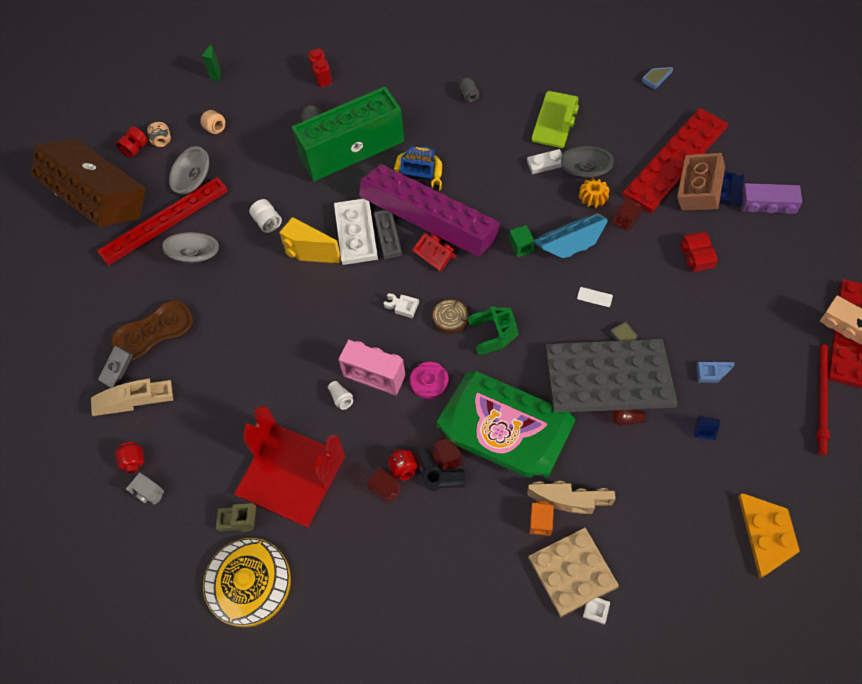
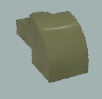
(238, 517)

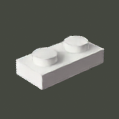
(545, 161)

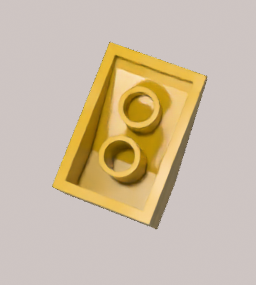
(308, 243)

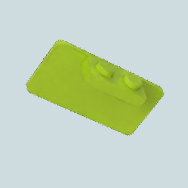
(555, 119)

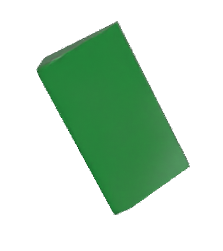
(211, 64)

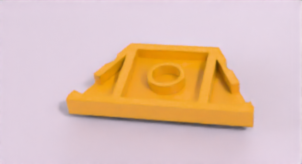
(768, 532)

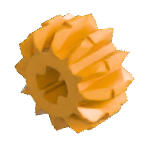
(594, 193)

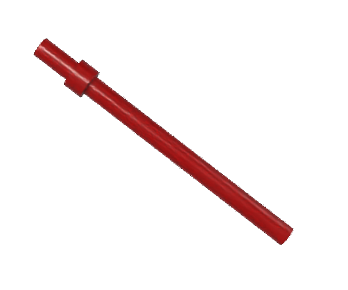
(822, 433)

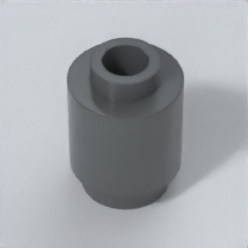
(469, 90)

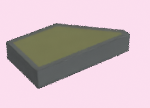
(623, 332)

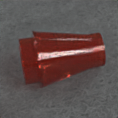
(627, 417)

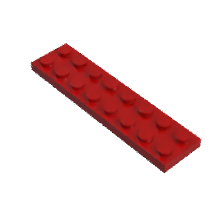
(666, 167)

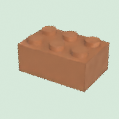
(701, 182)

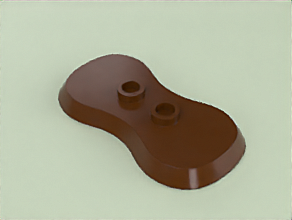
(166, 322)

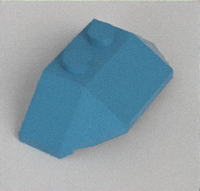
(573, 237)

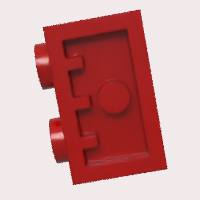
(433, 252)

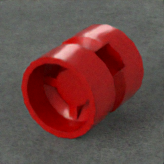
(131, 142)

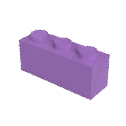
(771, 198)

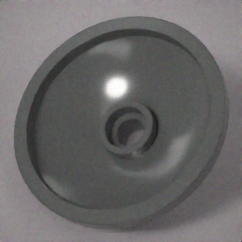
(587, 161)

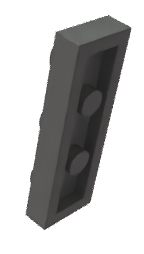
(387, 234)

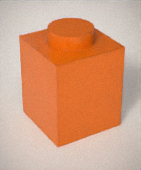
(541, 518)

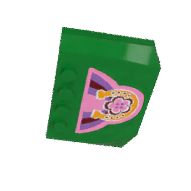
(505, 425)

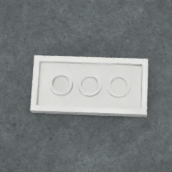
(355, 231)

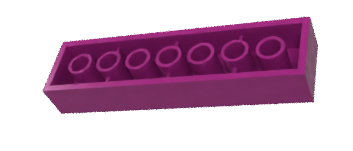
(429, 209)

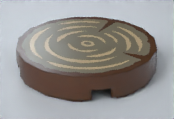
(450, 316)

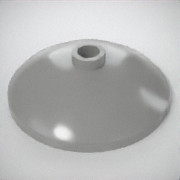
(189, 170)
(190, 247)

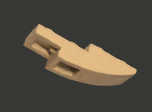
(125, 396)
(564, 499)

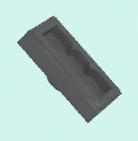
(115, 366)

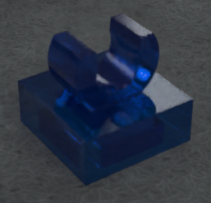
(706, 427)

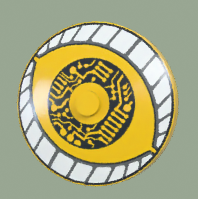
(247, 582)

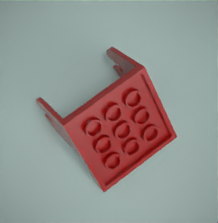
(287, 469)

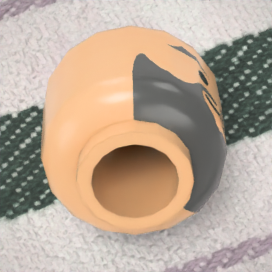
(158, 134)

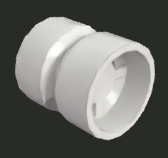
(265, 215)

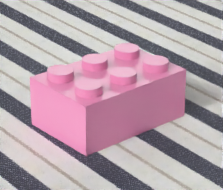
(372, 367)

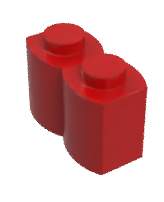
(320, 67)
(698, 251)

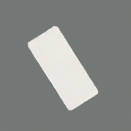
(594, 297)

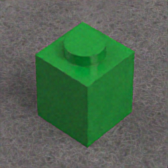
(521, 241)

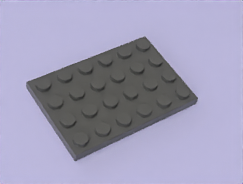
(610, 376)

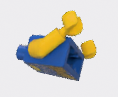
(421, 163)

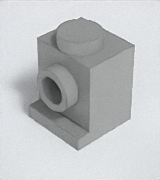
(145, 489)

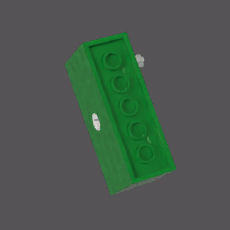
(349, 133)

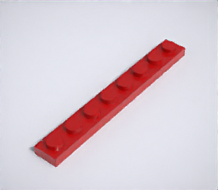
(162, 221)

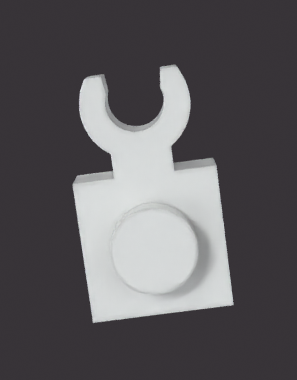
(404, 306)

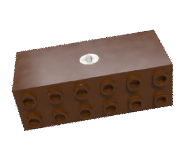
(87, 182)

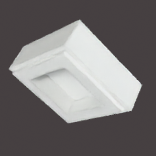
(597, 610)

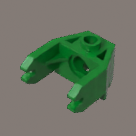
(505, 326)

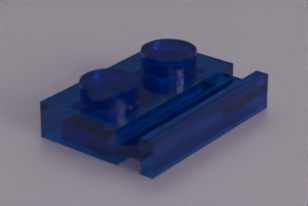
(732, 189)

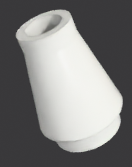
(340, 395)

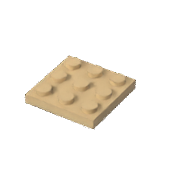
(573, 572)

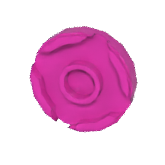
(429, 380)

